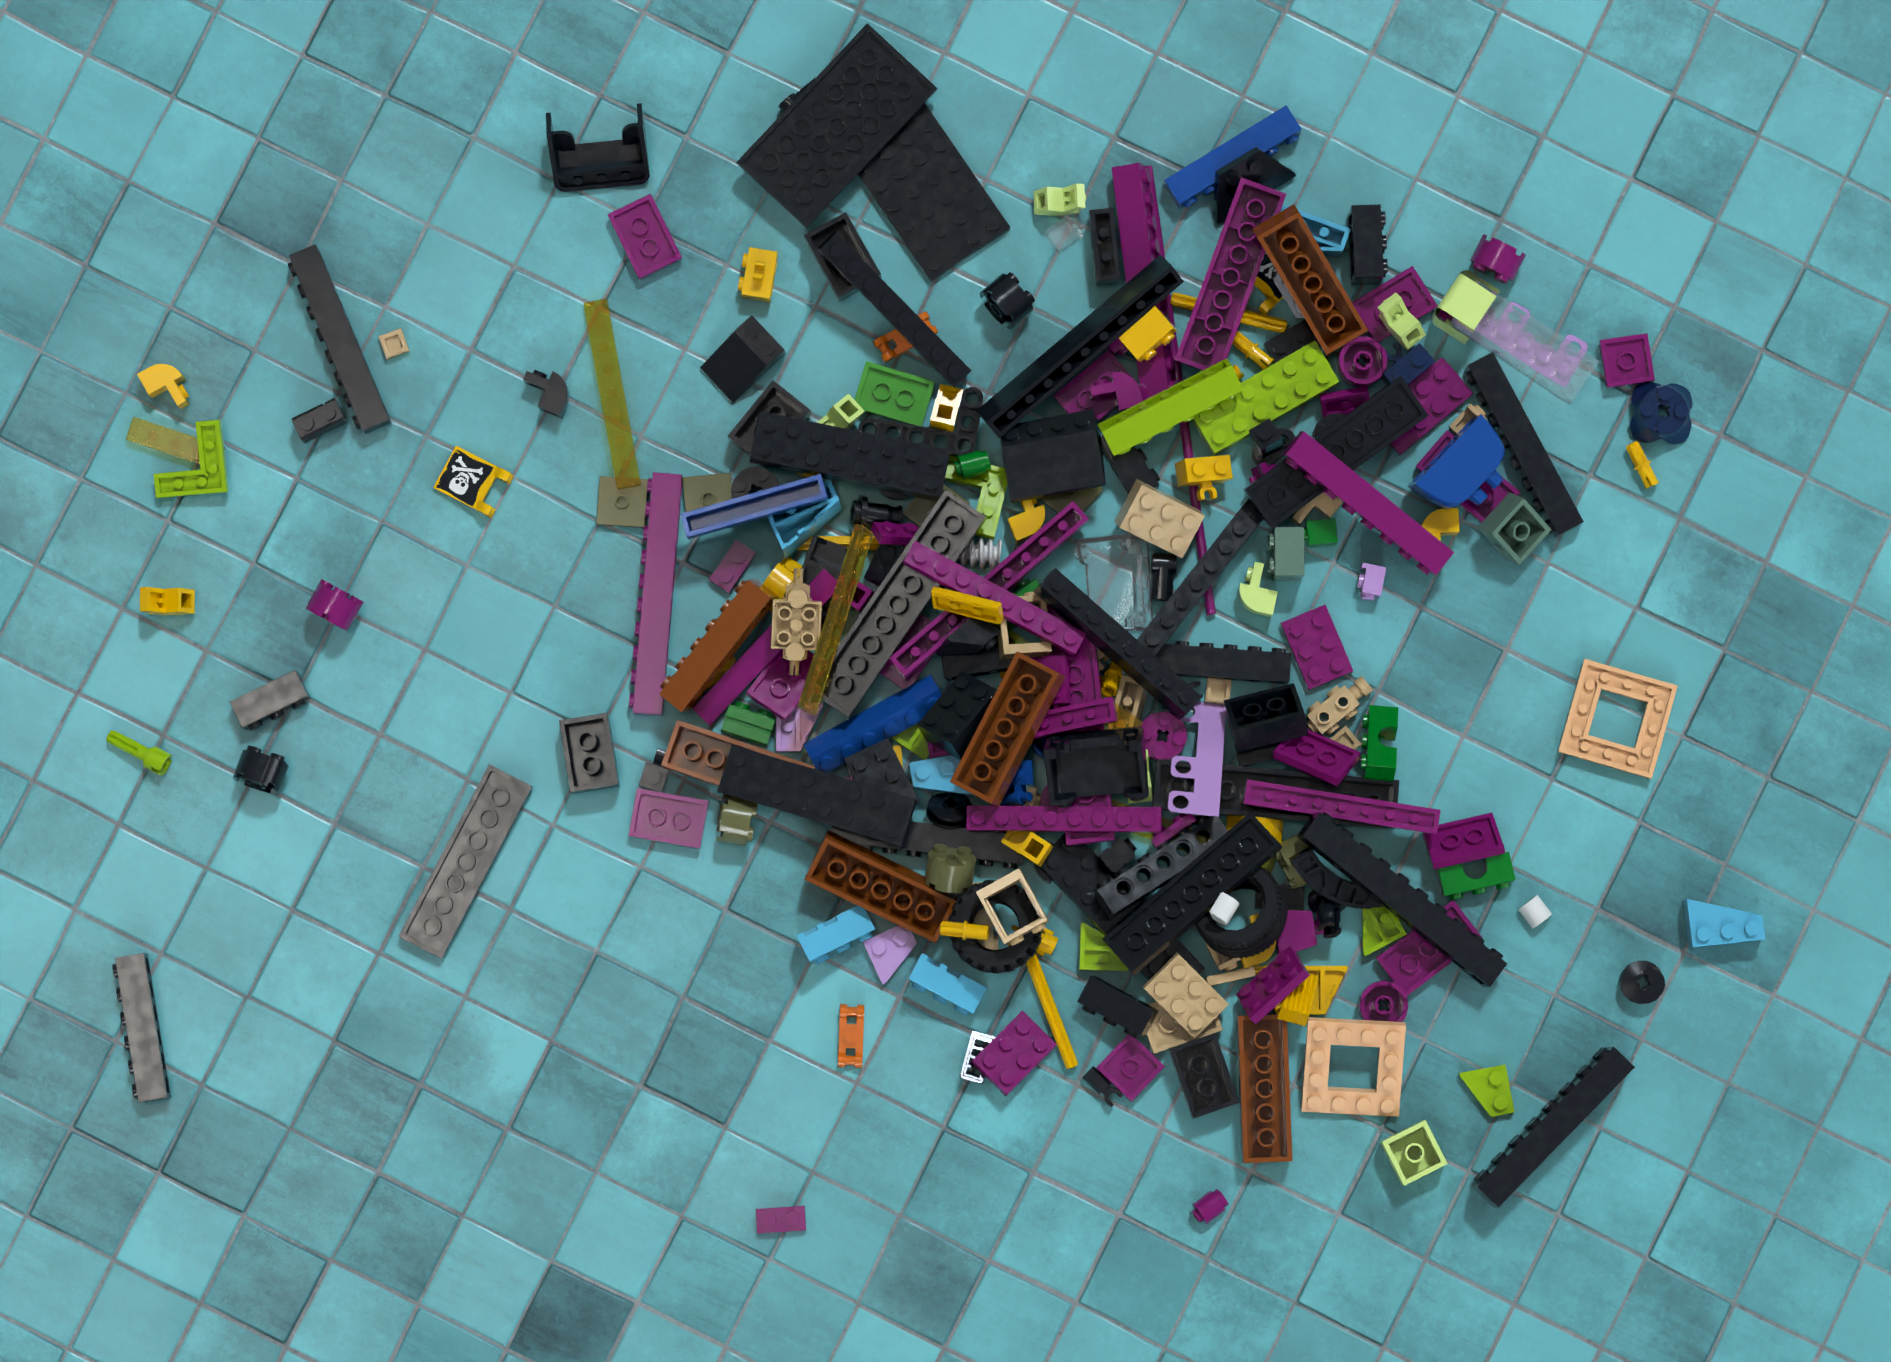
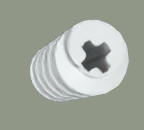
(982, 553)

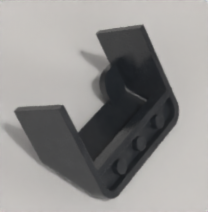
(599, 163)

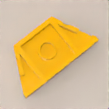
(1327, 985)

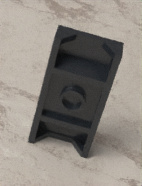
(823, 555)

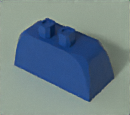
(1462, 467)

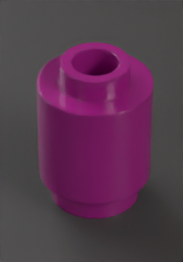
(1209, 1206)

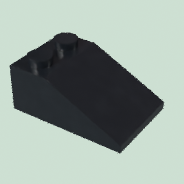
(743, 358)

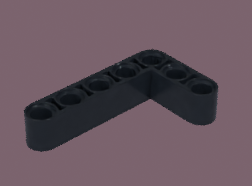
(931, 434)

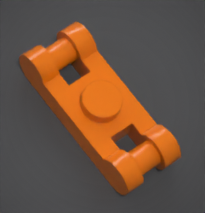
(901, 343)
(851, 1036)

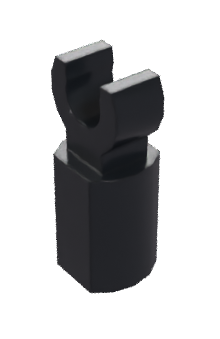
(1100, 1084)

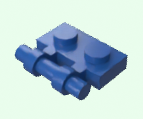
(1023, 777)

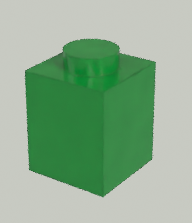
(1320, 532)

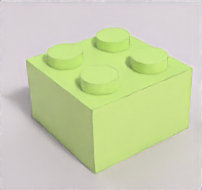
(1413, 1153)

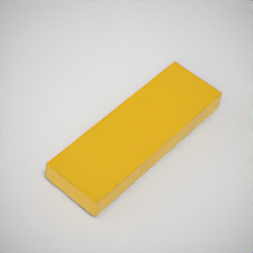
(967, 605)

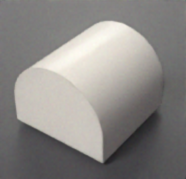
(1224, 908)
(1535, 911)

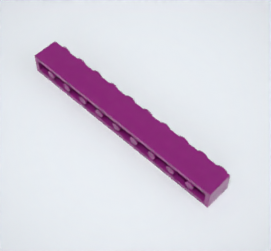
(1138, 251)
(1005, 575)
(657, 593)

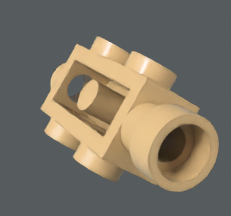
(1334, 710)

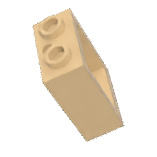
(1008, 651)
(1000, 885)

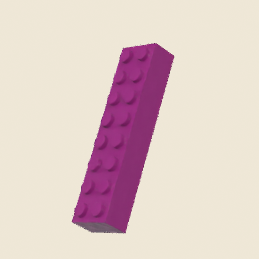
(1229, 277)

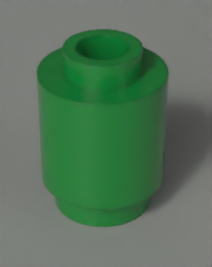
(972, 464)

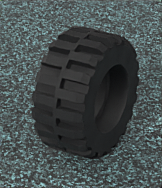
(995, 960)

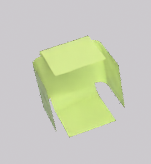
(1465, 302)

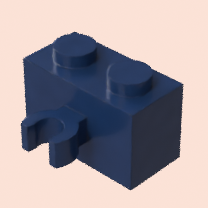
(1407, 366)

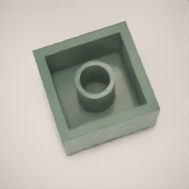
(1514, 528)
(1287, 553)

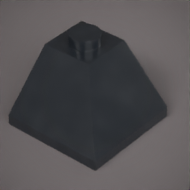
(970, 638)

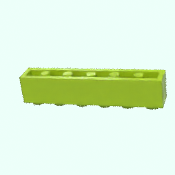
(1170, 407)

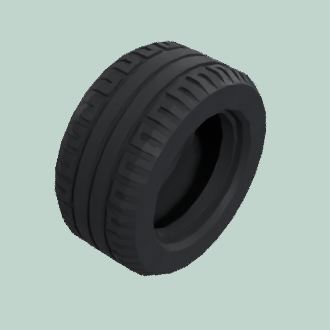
(1261, 932)

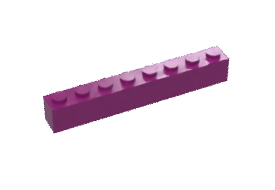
(1367, 503)

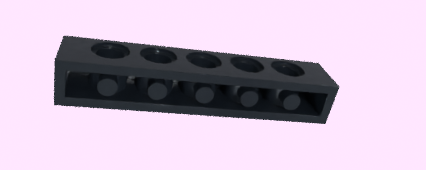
(1115, 903)

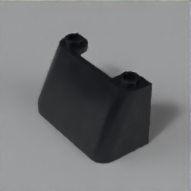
(1096, 764)

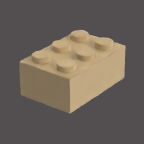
(1159, 518)

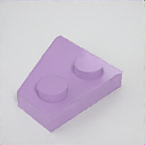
(795, 731)
(889, 950)

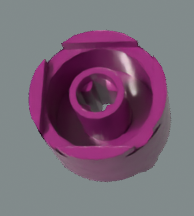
(1497, 258)
(1371, 352)
(334, 605)
(1175, 739)
(1383, 990)

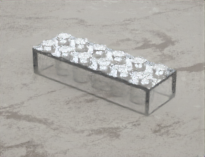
(1531, 348)

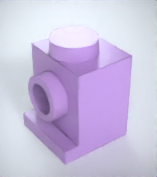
(1371, 581)

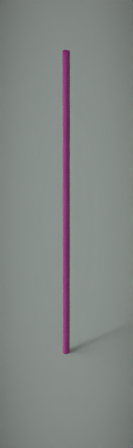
(1177, 376)

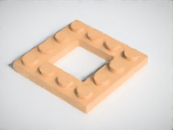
(1597, 677)
(1348, 1032)

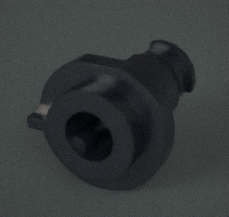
(867, 513)
(1326, 913)

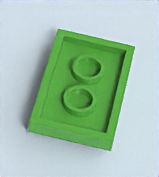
(894, 394)

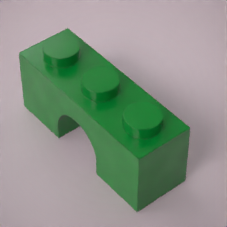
(1379, 760)
(1455, 882)

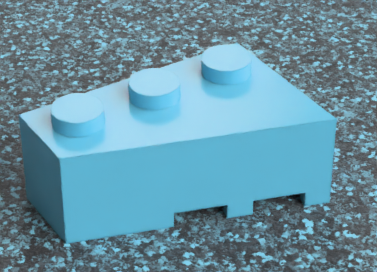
(1328, 235)
(800, 524)
(936, 775)
(1720, 925)
(836, 934)
(946, 985)

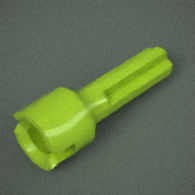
(153, 758)

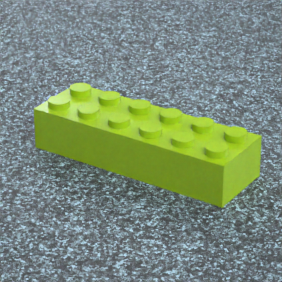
(1265, 396)

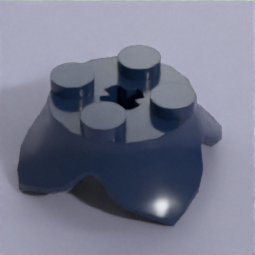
(1648, 425)

